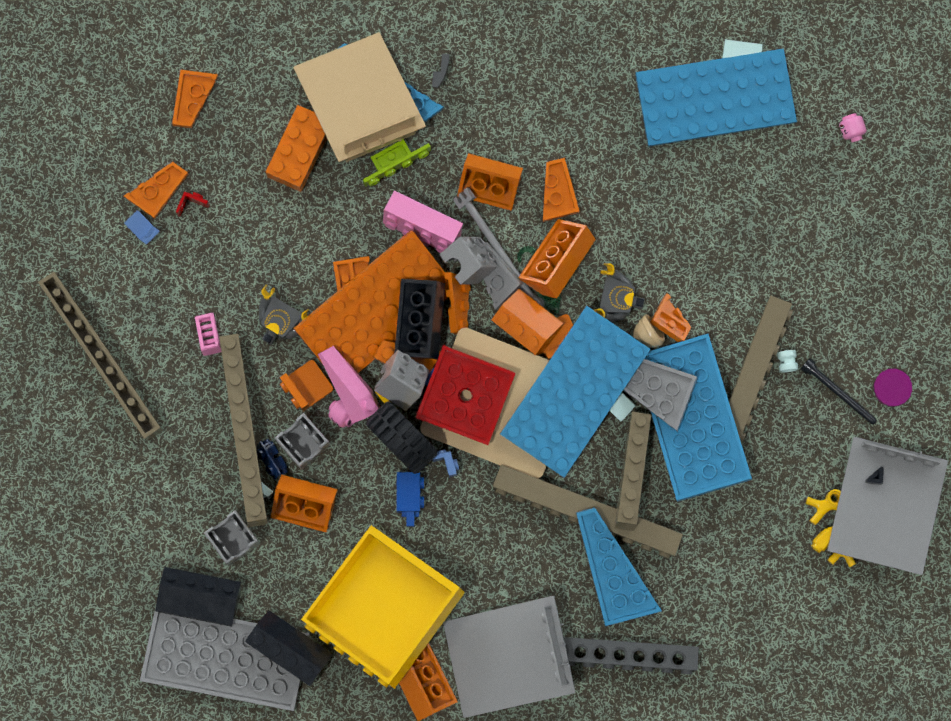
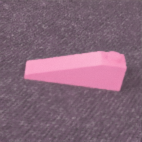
(352, 389)

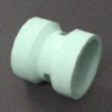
(787, 361)

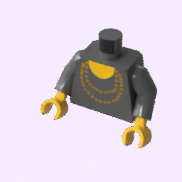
(617, 296)
(278, 317)

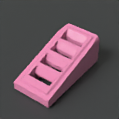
(213, 345)

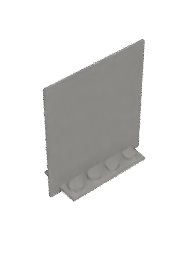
(890, 520)
(509, 657)

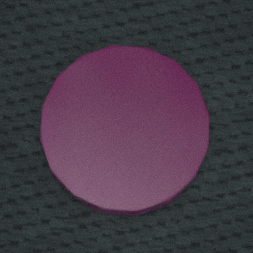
(892, 387)

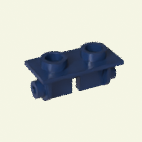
(266, 451)

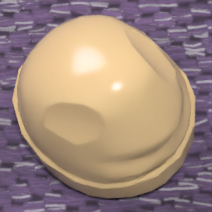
(647, 333)

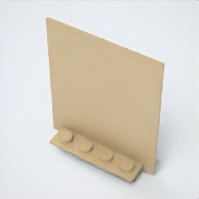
(359, 98)

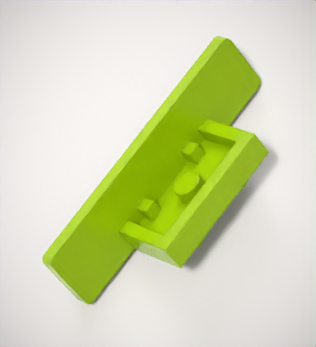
(393, 158)

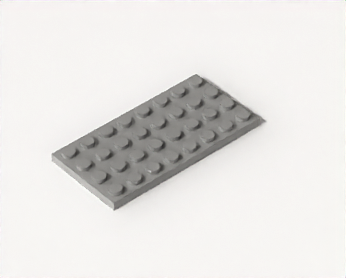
(215, 662)

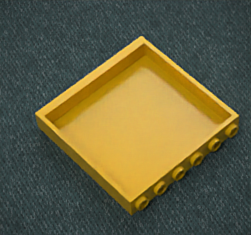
(382, 607)

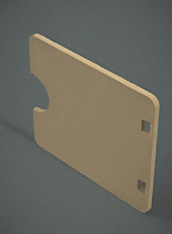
(527, 369)

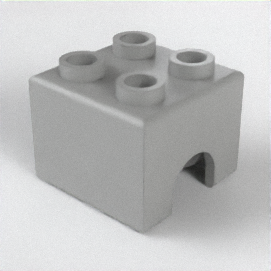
(474, 259)
(402, 380)
(302, 441)
(232, 538)

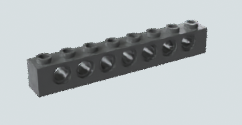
(688, 653)

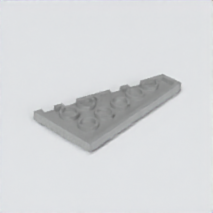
(662, 391)

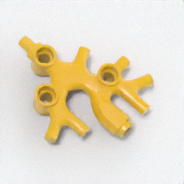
(821, 541)

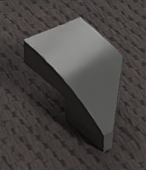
(439, 77)

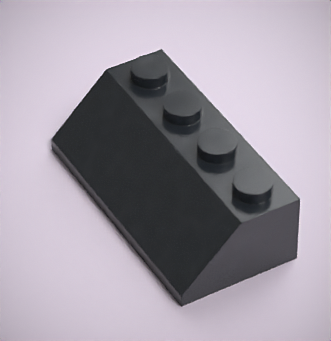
(420, 318)
(198, 596)
(289, 648)

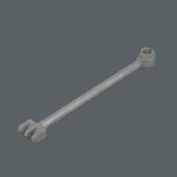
(464, 200)

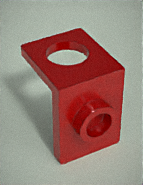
(195, 197)

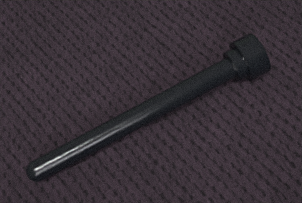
(810, 368)

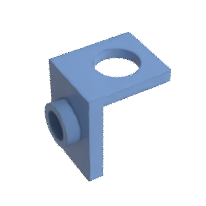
(141, 227)

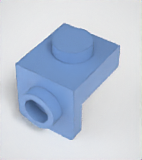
(451, 464)

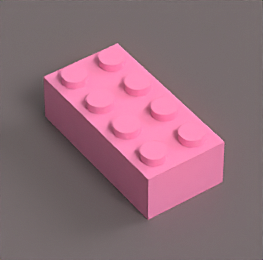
(428, 224)

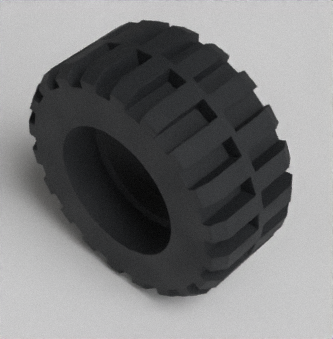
(401, 438)

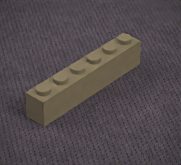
(632, 471)

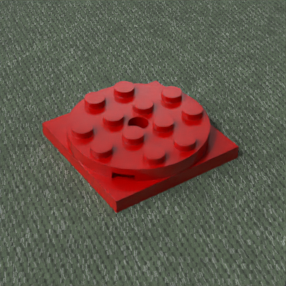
(451, 377)

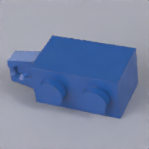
(409, 496)

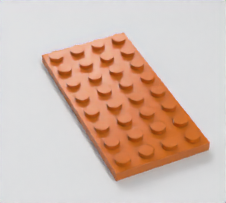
(368, 304)

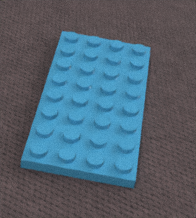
(715, 97)
(575, 391)
(707, 447)

